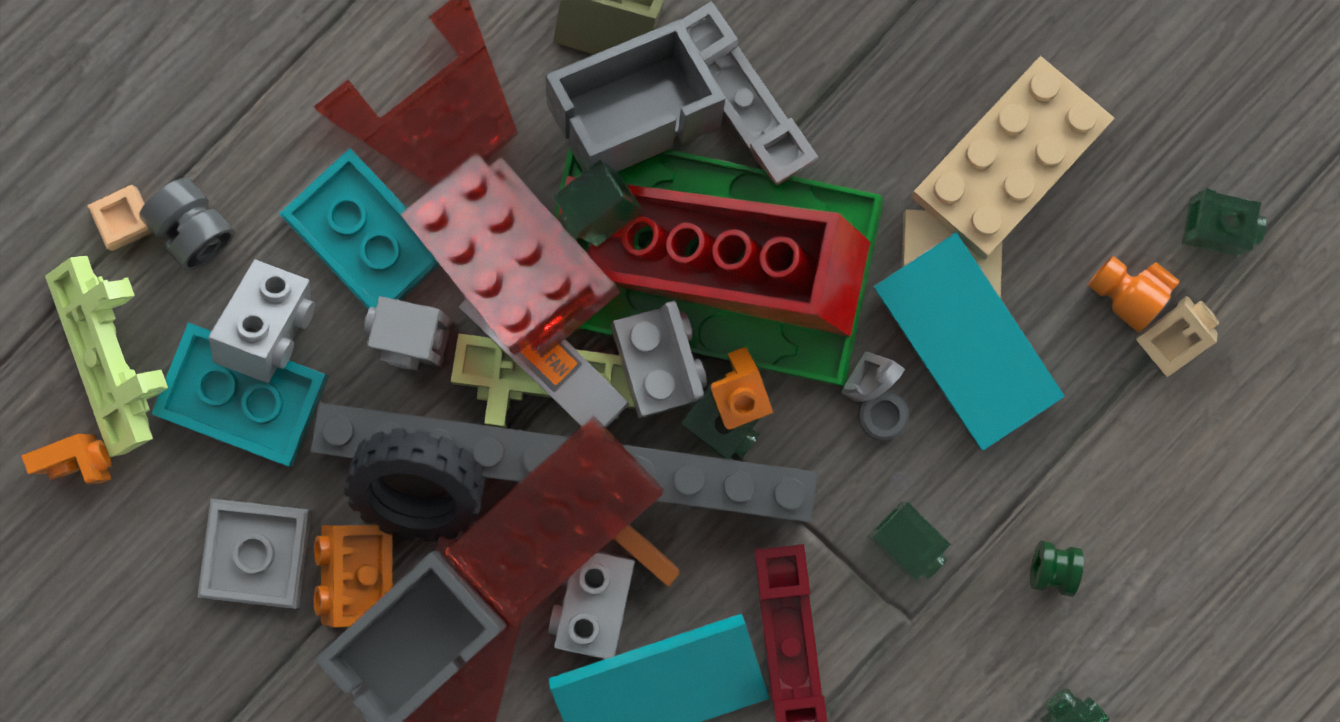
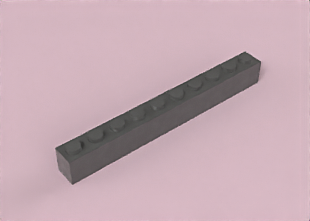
(515, 453)

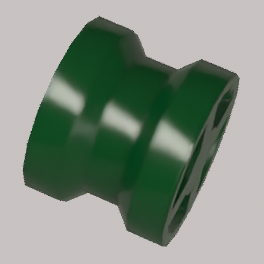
(1057, 568)

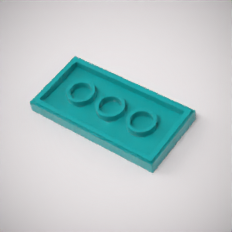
(968, 341)
(668, 680)

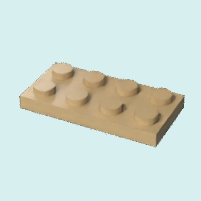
(1012, 157)

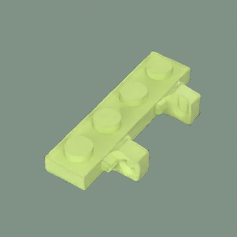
(500, 379)
(112, 388)

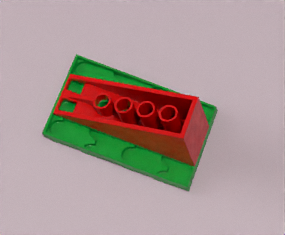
(742, 260)

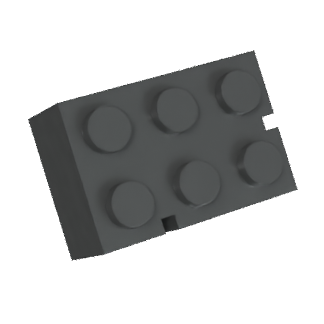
(635, 99)
(412, 640)

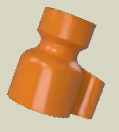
(1134, 298)

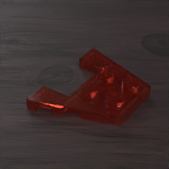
(445, 118)

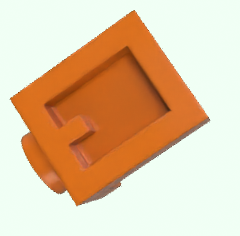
(742, 393)
(62, 458)

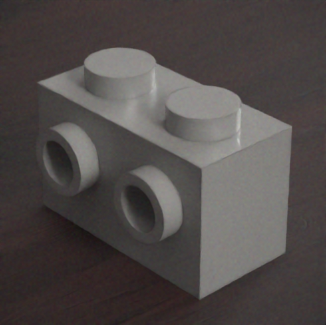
(262, 321)
(407, 333)
(593, 606)

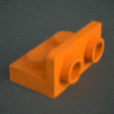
(353, 571)

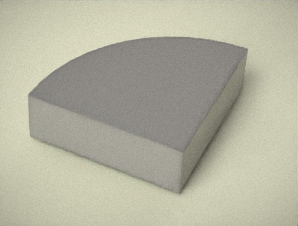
(871, 377)

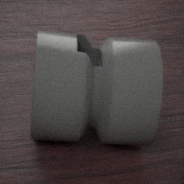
(182, 217)

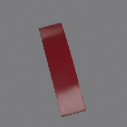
(789, 634)

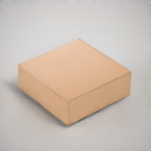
(119, 217)

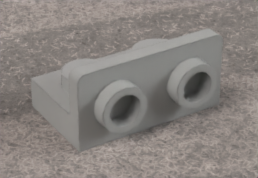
(659, 360)

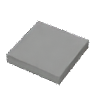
(254, 553)

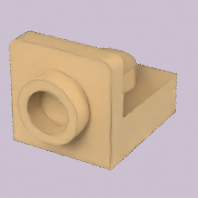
(1180, 335)

